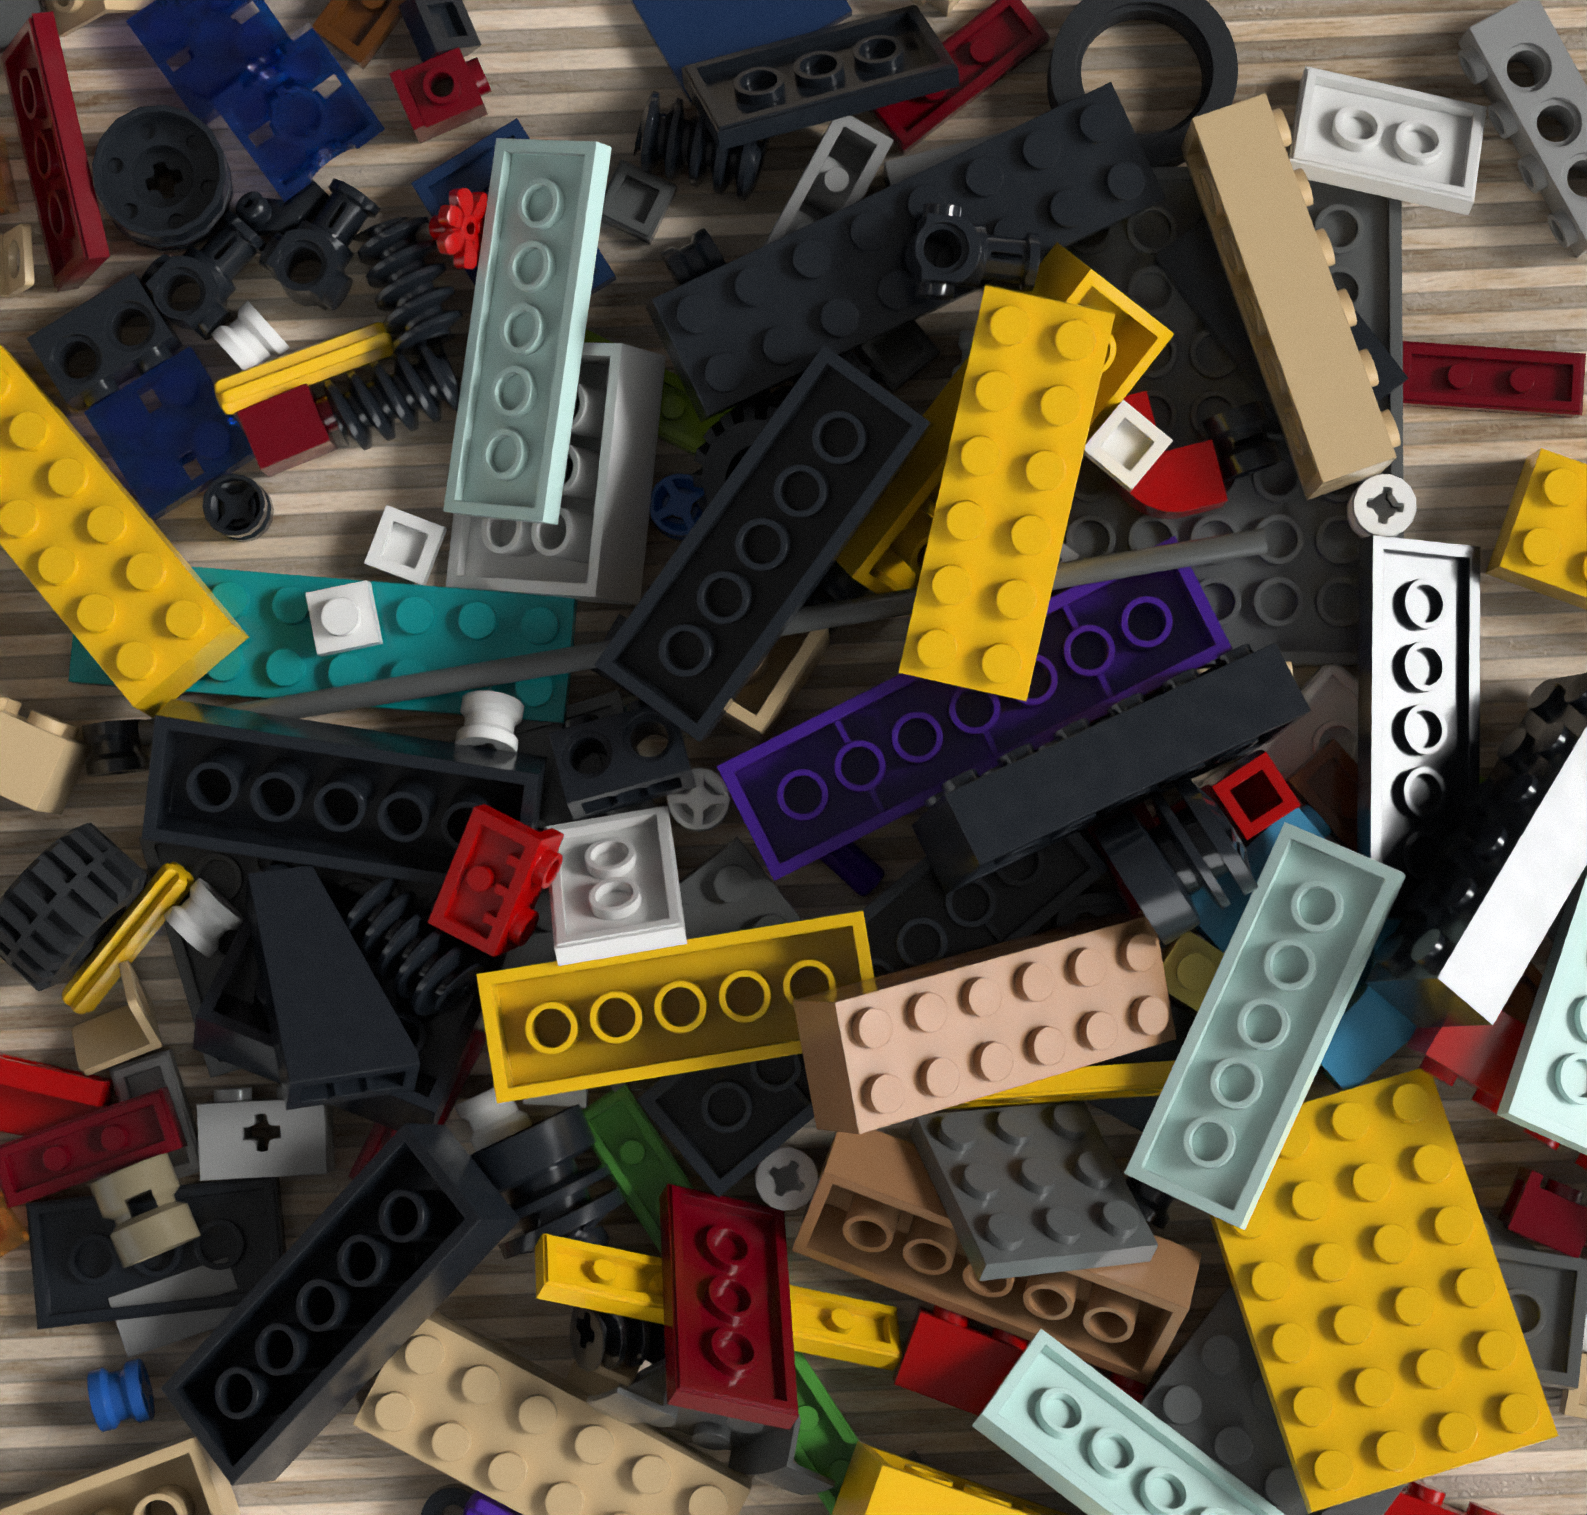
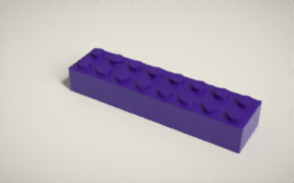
(912, 734)

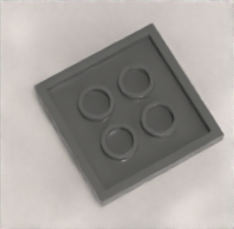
(1032, 1190)

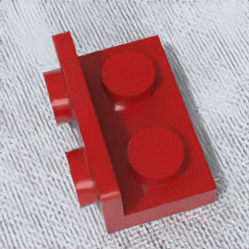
(496, 881)

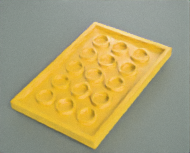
(1380, 1300)

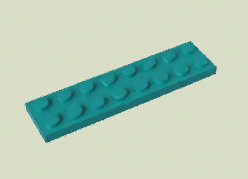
(419, 629)

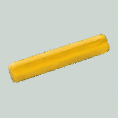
(304, 366)
(127, 937)

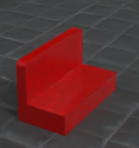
(45, 1094)

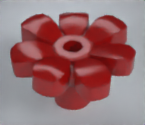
(460, 226)

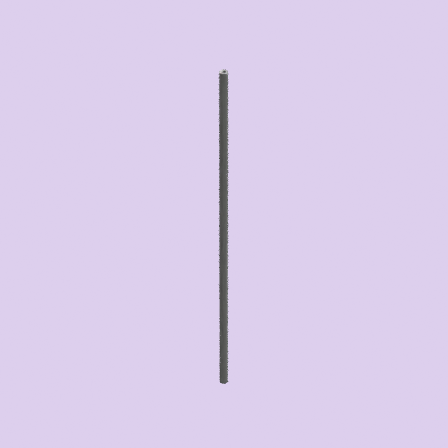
(807, 619)

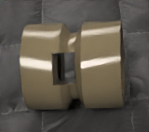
(154, 1230)

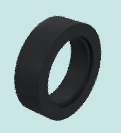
(1190, 18)

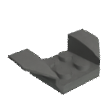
(756, 1448)

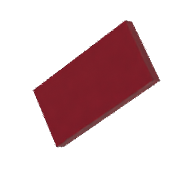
(54, 152)
(727, 1307)

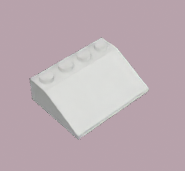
(604, 502)

